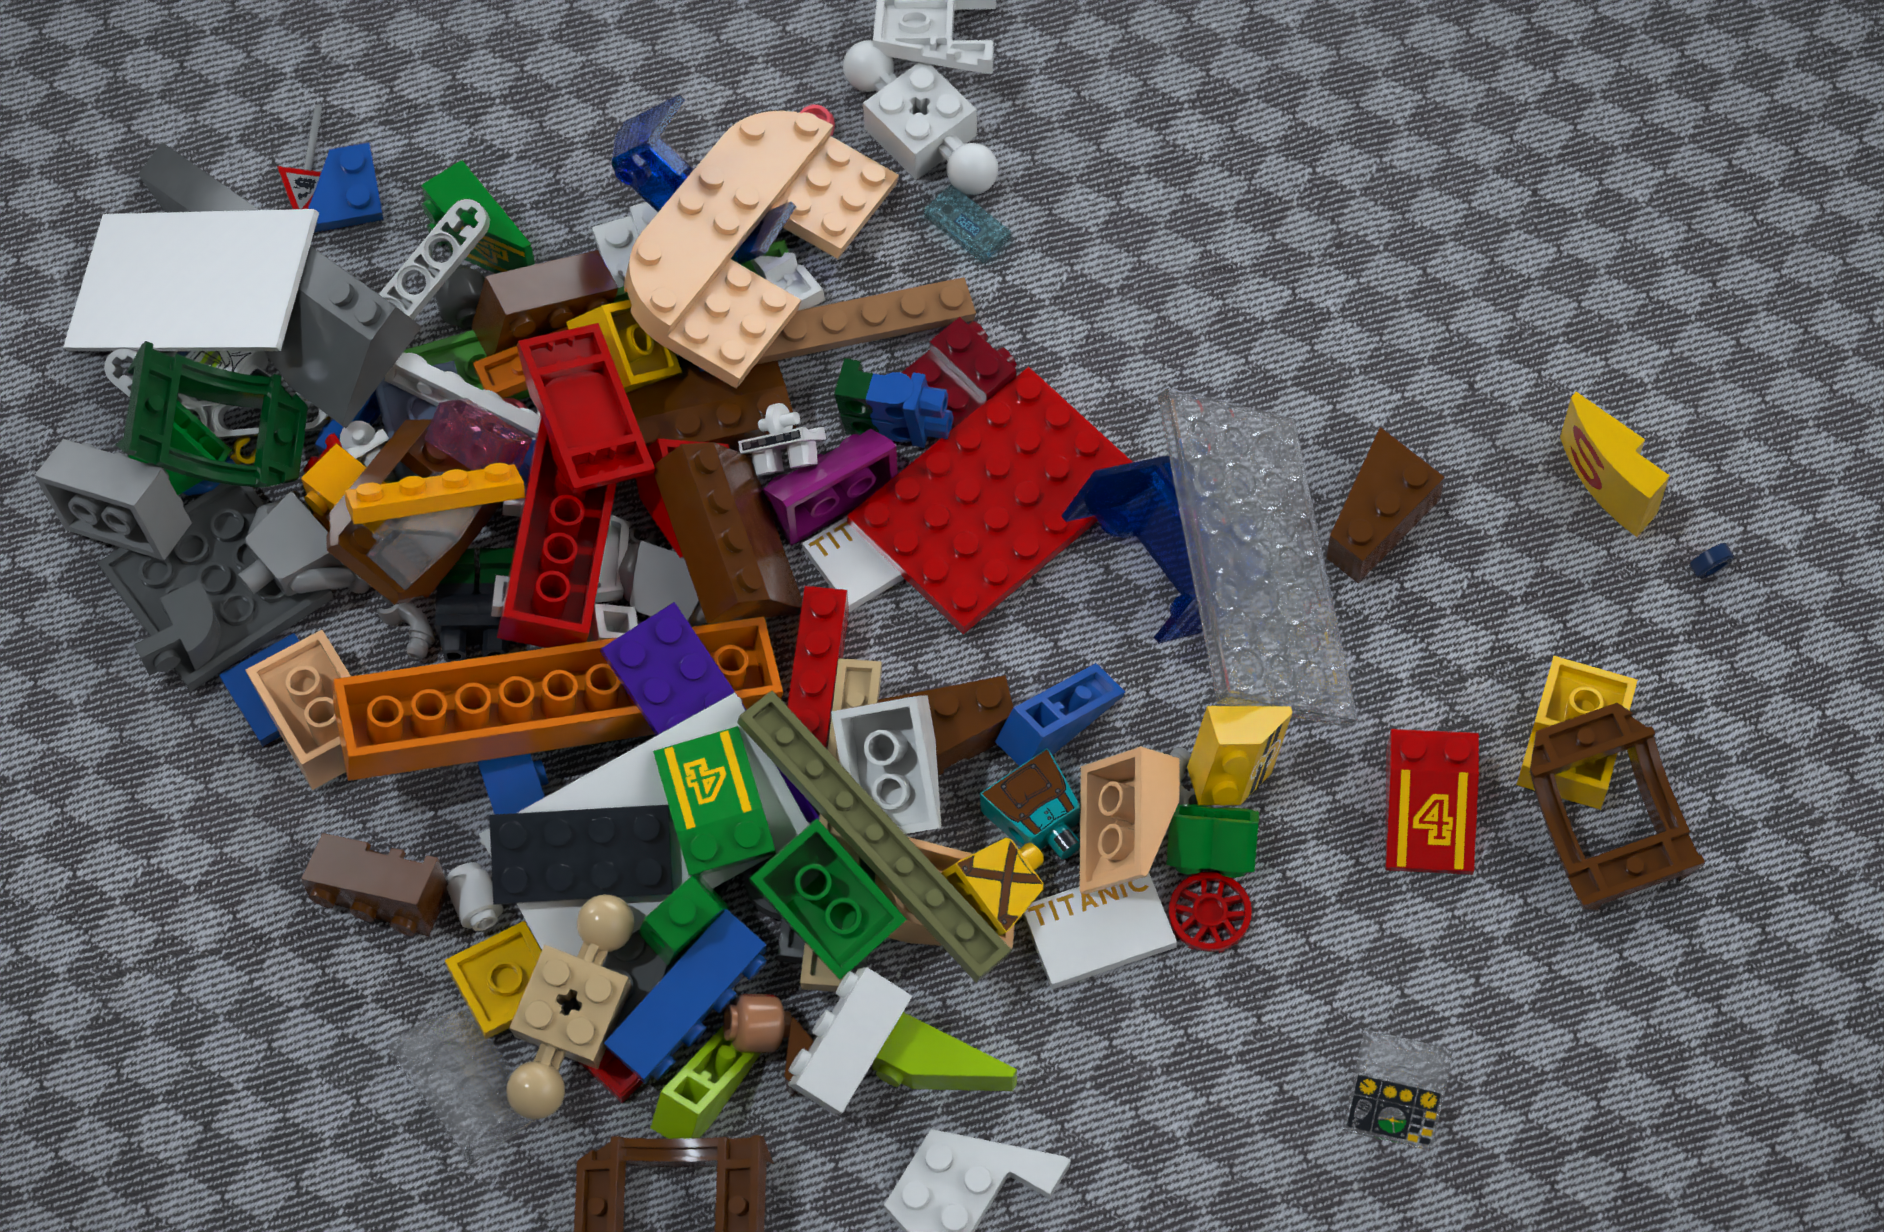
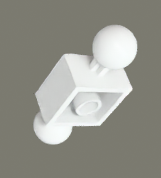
(920, 119)

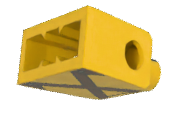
(999, 881)

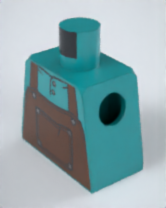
(1035, 806)

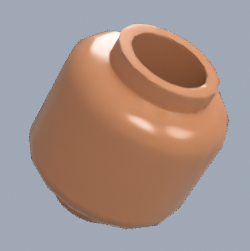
(756, 1023)

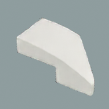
(790, 277)

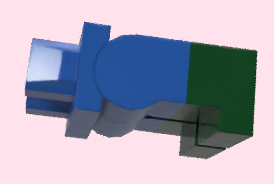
(891, 405)

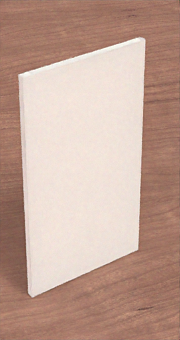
(192, 281)
(636, 781)

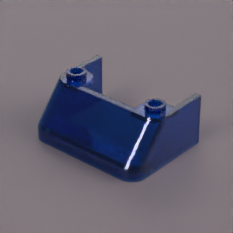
(658, 171)
(1143, 503)

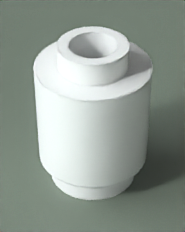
(473, 896)

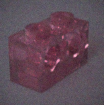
(476, 435)

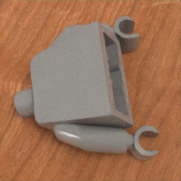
(293, 551)
(657, 578)

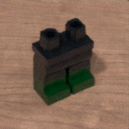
(465, 615)

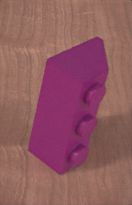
(833, 487)

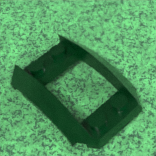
(153, 407)

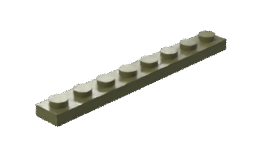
(874, 836)

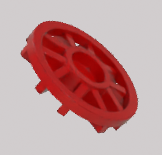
(1209, 912)

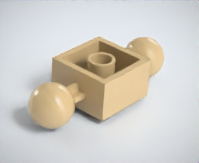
(537, 1086)

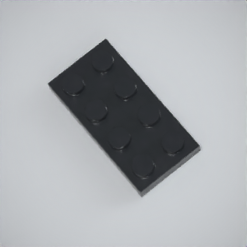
(580, 854)

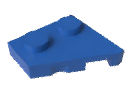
(347, 189)

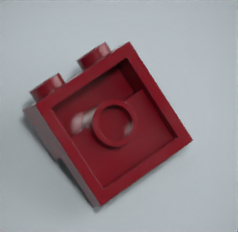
(965, 367)

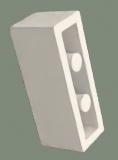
(848, 1039)

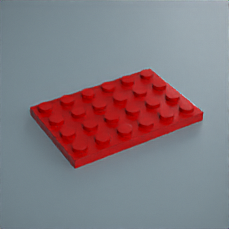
(988, 500)

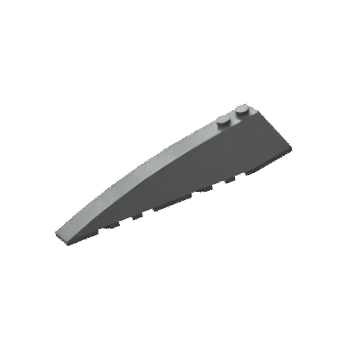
(339, 329)

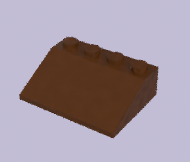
(707, 408)
(726, 533)

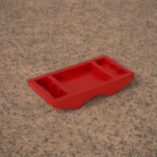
(584, 408)

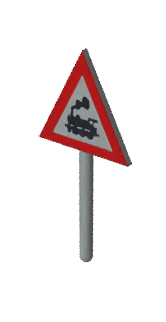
(302, 182)

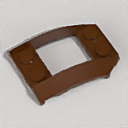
(353, 542)
(1632, 866)
(738, 1180)

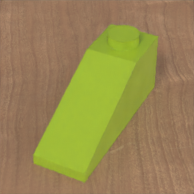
(936, 1061)
(701, 1089)

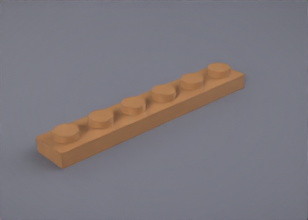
(872, 319)

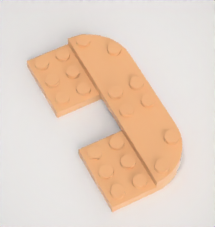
(681, 264)

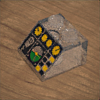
(1397, 1090)

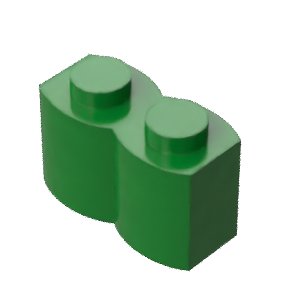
(1213, 839)

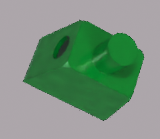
(682, 918)

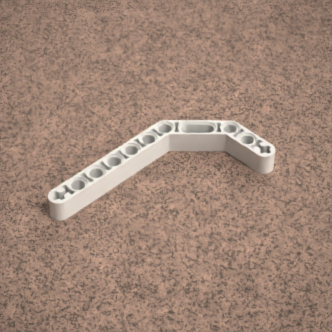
(395, 292)

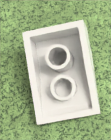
(893, 758)

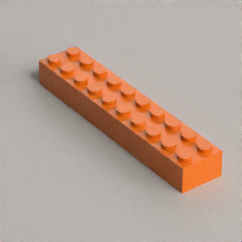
(518, 702)

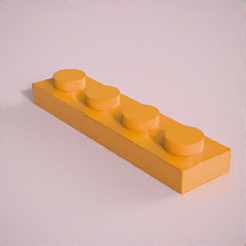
(433, 494)

